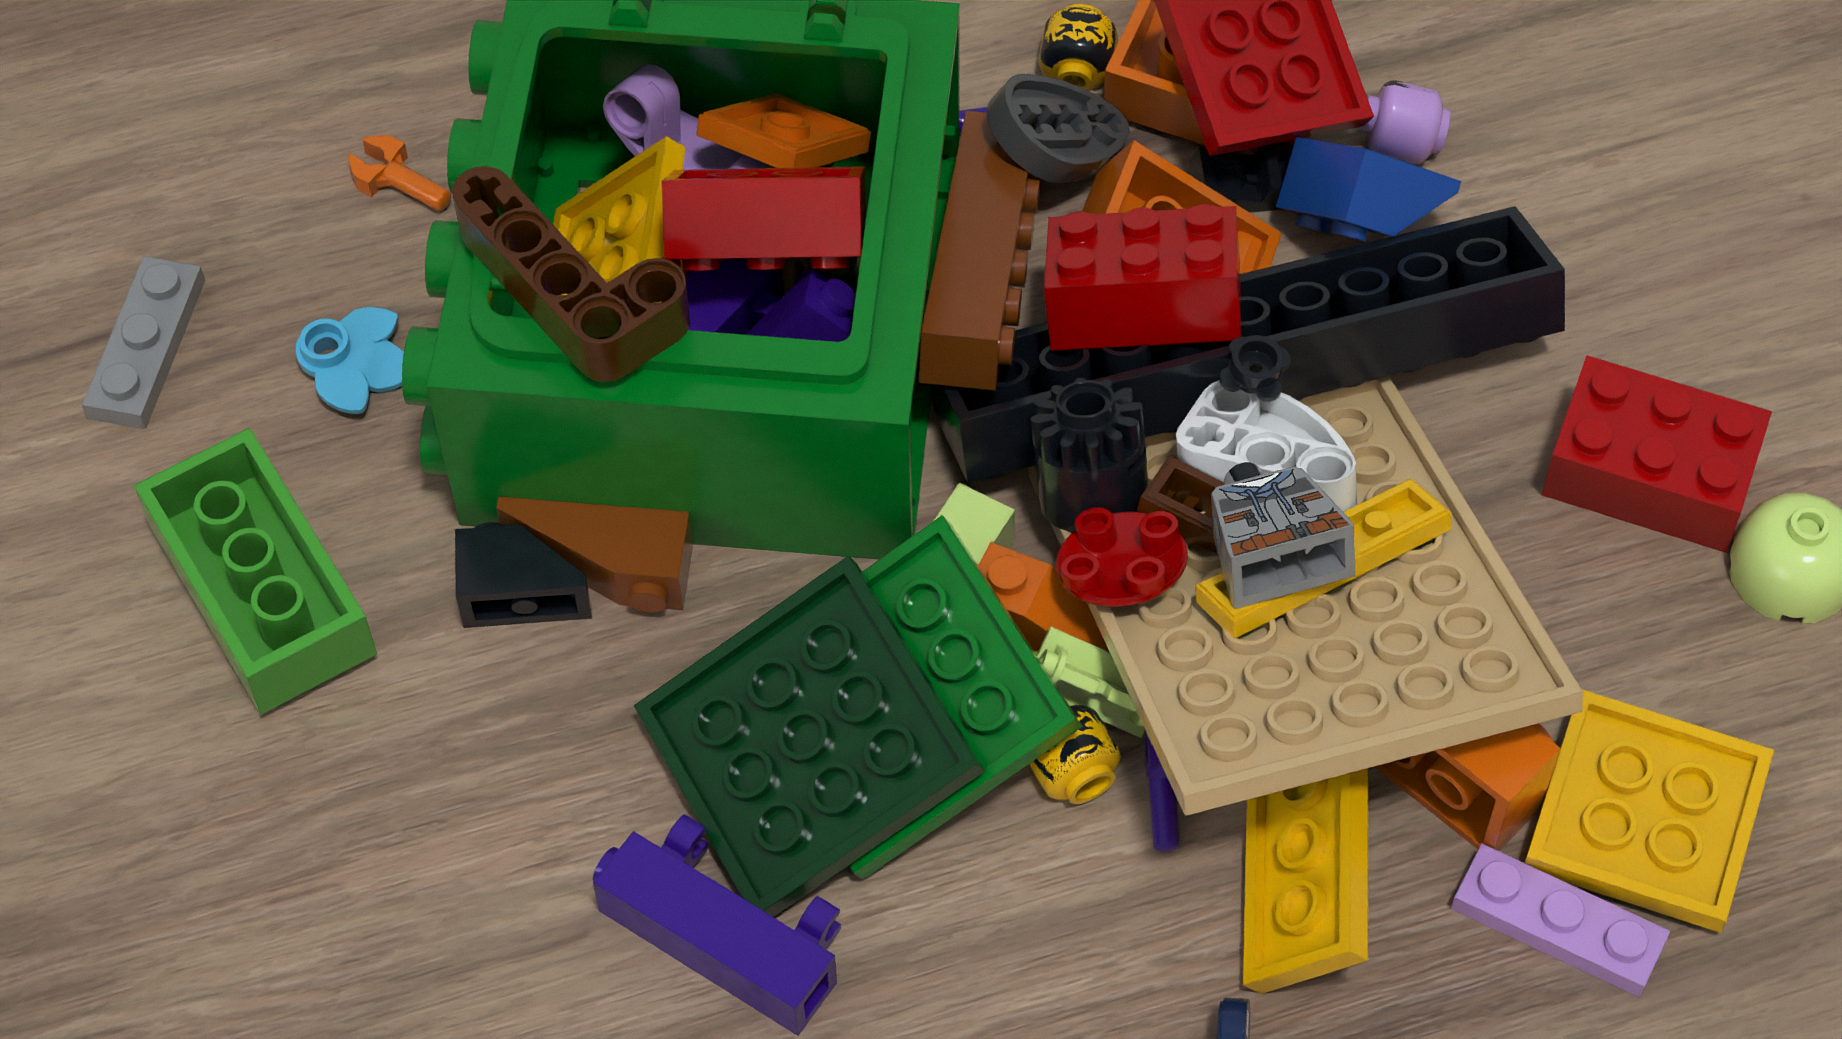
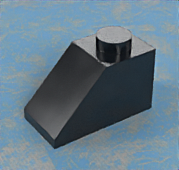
(515, 579)

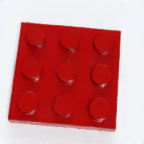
(1264, 70)

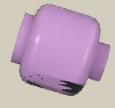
(1407, 122)

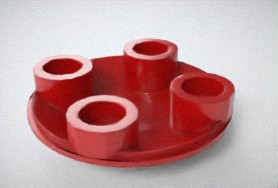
(1121, 556)

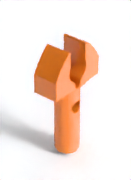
(394, 153)

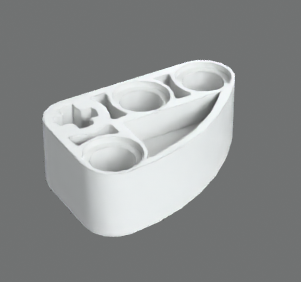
(1274, 435)

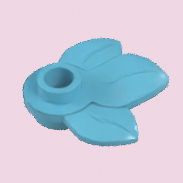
(360, 361)

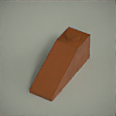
(624, 551)

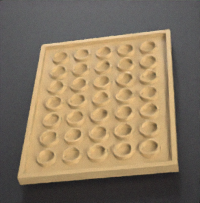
(1359, 676)

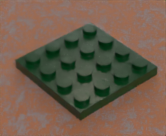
(807, 739)

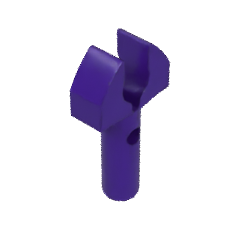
(1162, 802)

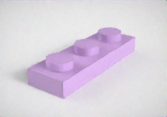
(1560, 920)

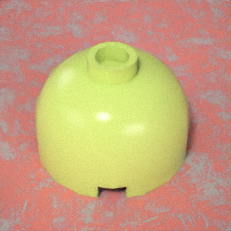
(1790, 558)

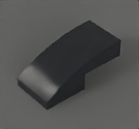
(1245, 178)

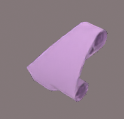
(648, 109)

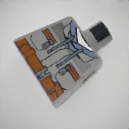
(1278, 534)

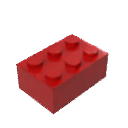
(764, 216)
(1143, 278)
(1656, 453)

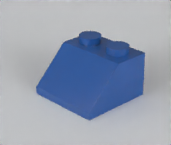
(1358, 190)

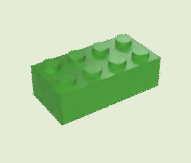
(256, 570)

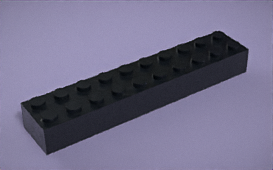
(1335, 313)

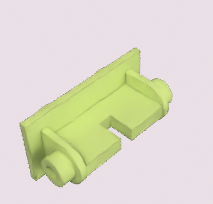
(1089, 678)

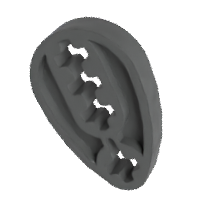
(1055, 127)

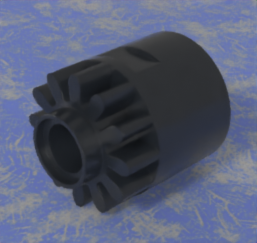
(1088, 451)

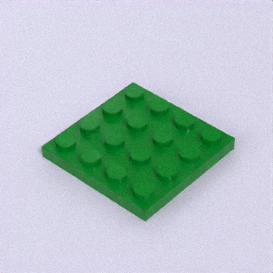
(975, 665)

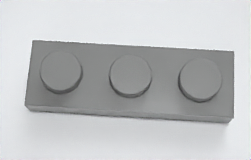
(143, 342)

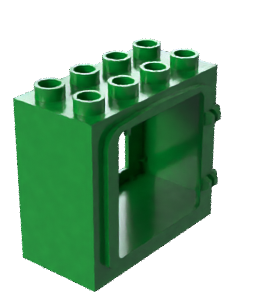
(740, 430)

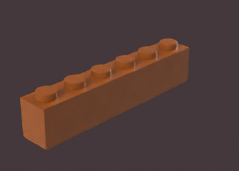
(979, 263)

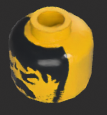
(1078, 46)
(1080, 764)

